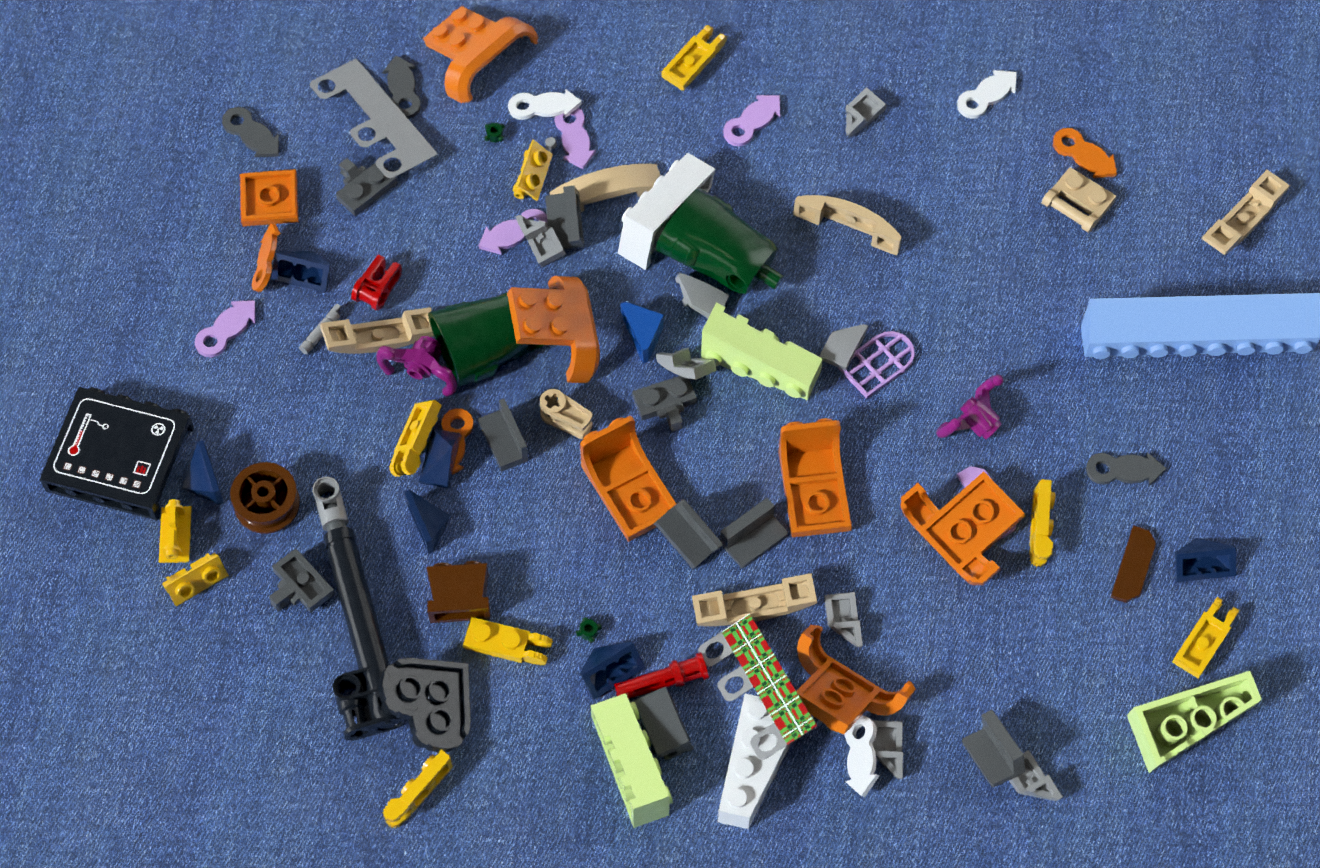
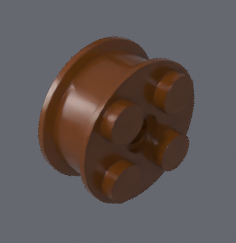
(265, 497)

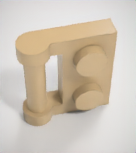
(1083, 194)

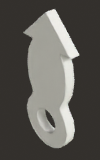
(987, 93)
(544, 105)
(862, 756)

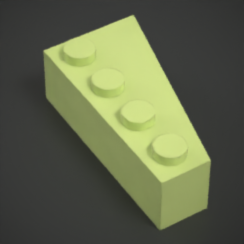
(759, 354)
(1183, 719)
(631, 760)

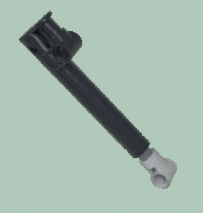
(359, 618)

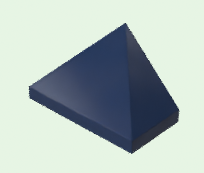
(301, 269)
(440, 458)
(201, 476)
(427, 518)
(1204, 560)
(610, 666)

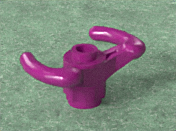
(419, 361)
(976, 413)

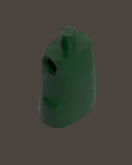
(719, 244)
(477, 337)

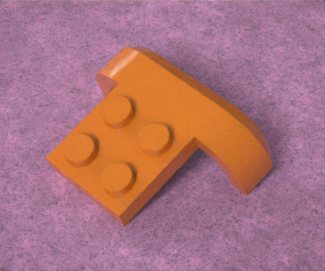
(472, 44)
(558, 318)
(964, 525)
(838, 693)

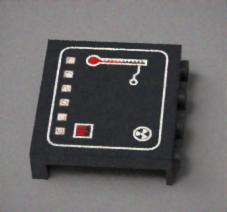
(115, 452)

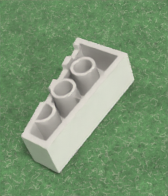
(655, 208)
(747, 774)

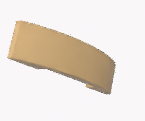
(613, 182)
(815, 207)
(1247, 213)
(370, 336)
(762, 603)

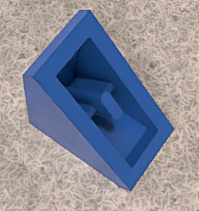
(643, 328)

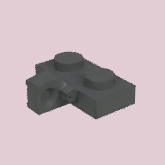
(362, 186)
(665, 400)
(299, 583)

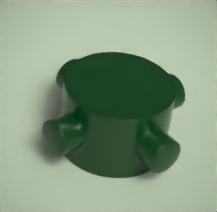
(494, 132)
(588, 630)

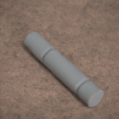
(316, 335)

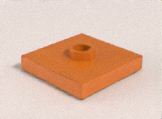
(269, 197)

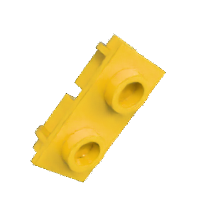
(532, 172)
(175, 532)
(189, 583)

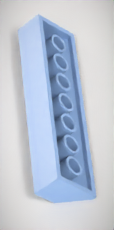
(1201, 325)

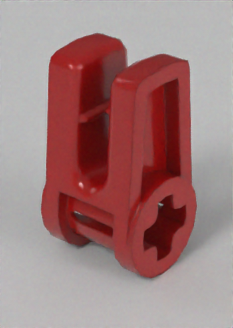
(371, 289)

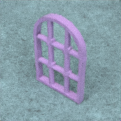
(877, 373)

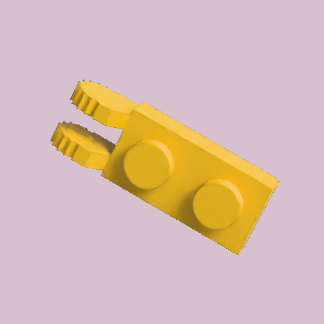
(693, 58)
(414, 438)
(1041, 525)
(1204, 640)
(505, 642)
(417, 789)

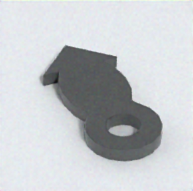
(402, 85)
(252, 133)
(1124, 468)

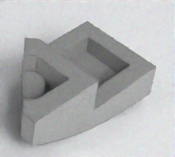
(863, 111)
(541, 239)
(699, 294)
(842, 346)
(685, 366)
(843, 616)
(889, 746)
(1034, 782)

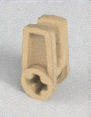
(565, 413)

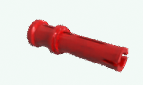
(675, 674)

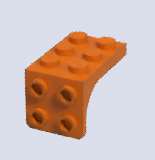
(624, 477)
(813, 478)

